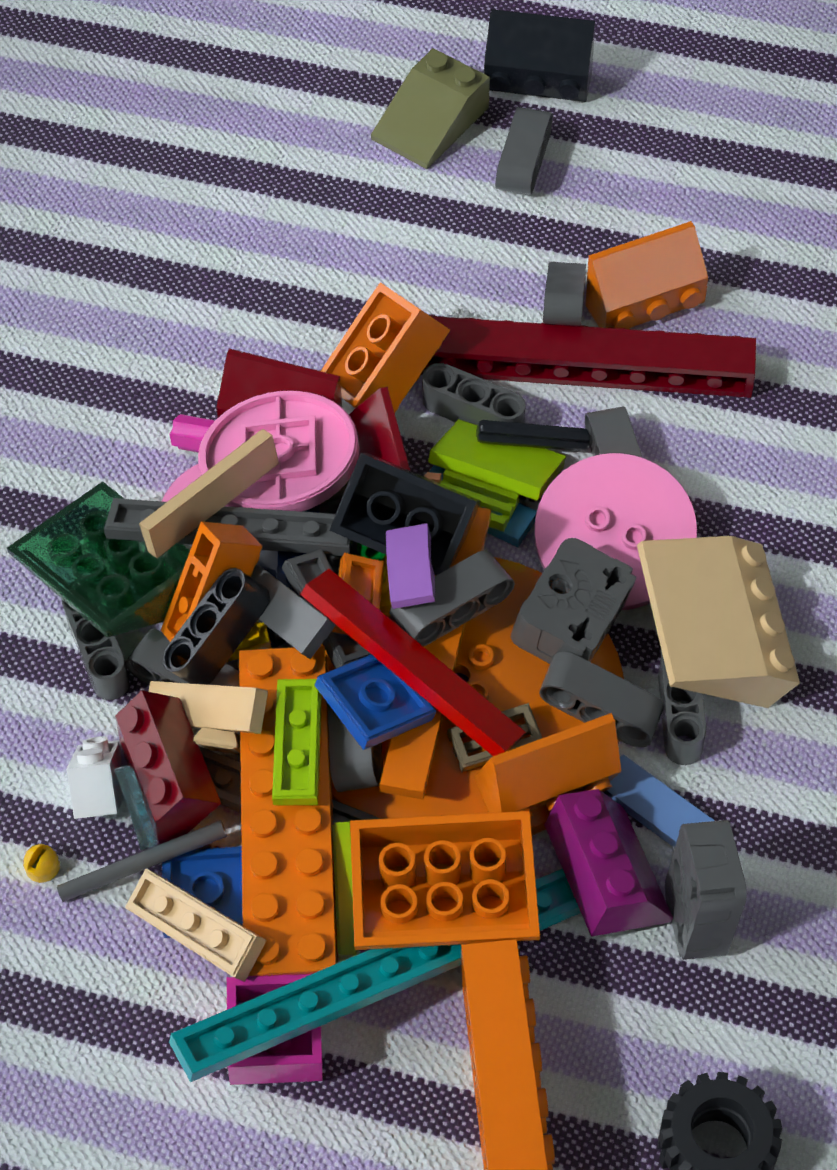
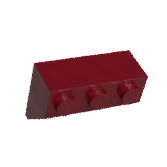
(254, 375)
(379, 429)
(166, 764)

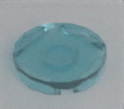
(135, 807)

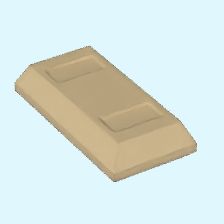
(218, 740)

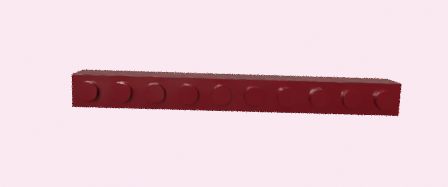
(599, 356)

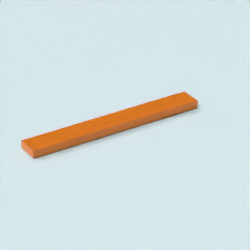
(413, 751)

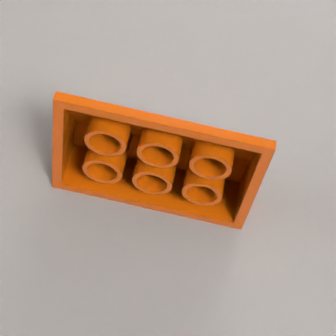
(443, 880)

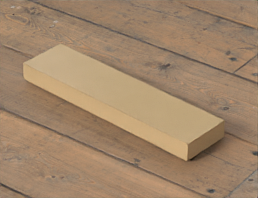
(209, 493)
(218, 706)
(196, 925)

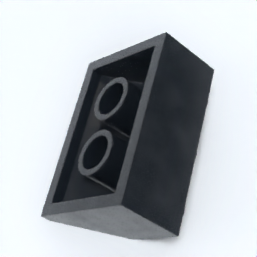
(539, 55)
(392, 497)

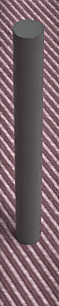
(141, 861)

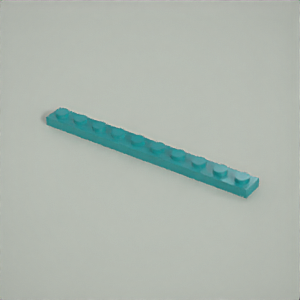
(334, 993)

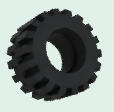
(722, 1102)

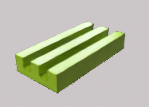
(490, 496)

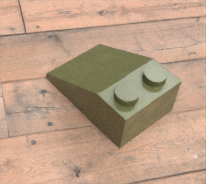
(432, 108)

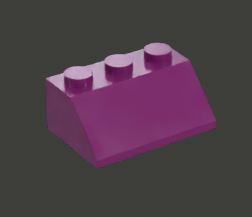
(605, 864)

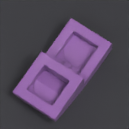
(410, 566)

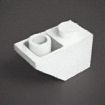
(93, 779)

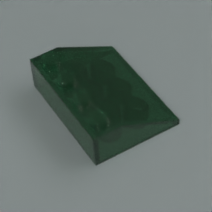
(101, 578)

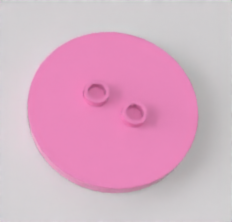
(312, 443)
(614, 506)

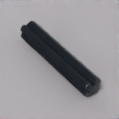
(533, 435)

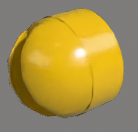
(47, 866)

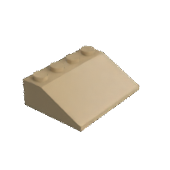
(718, 618)

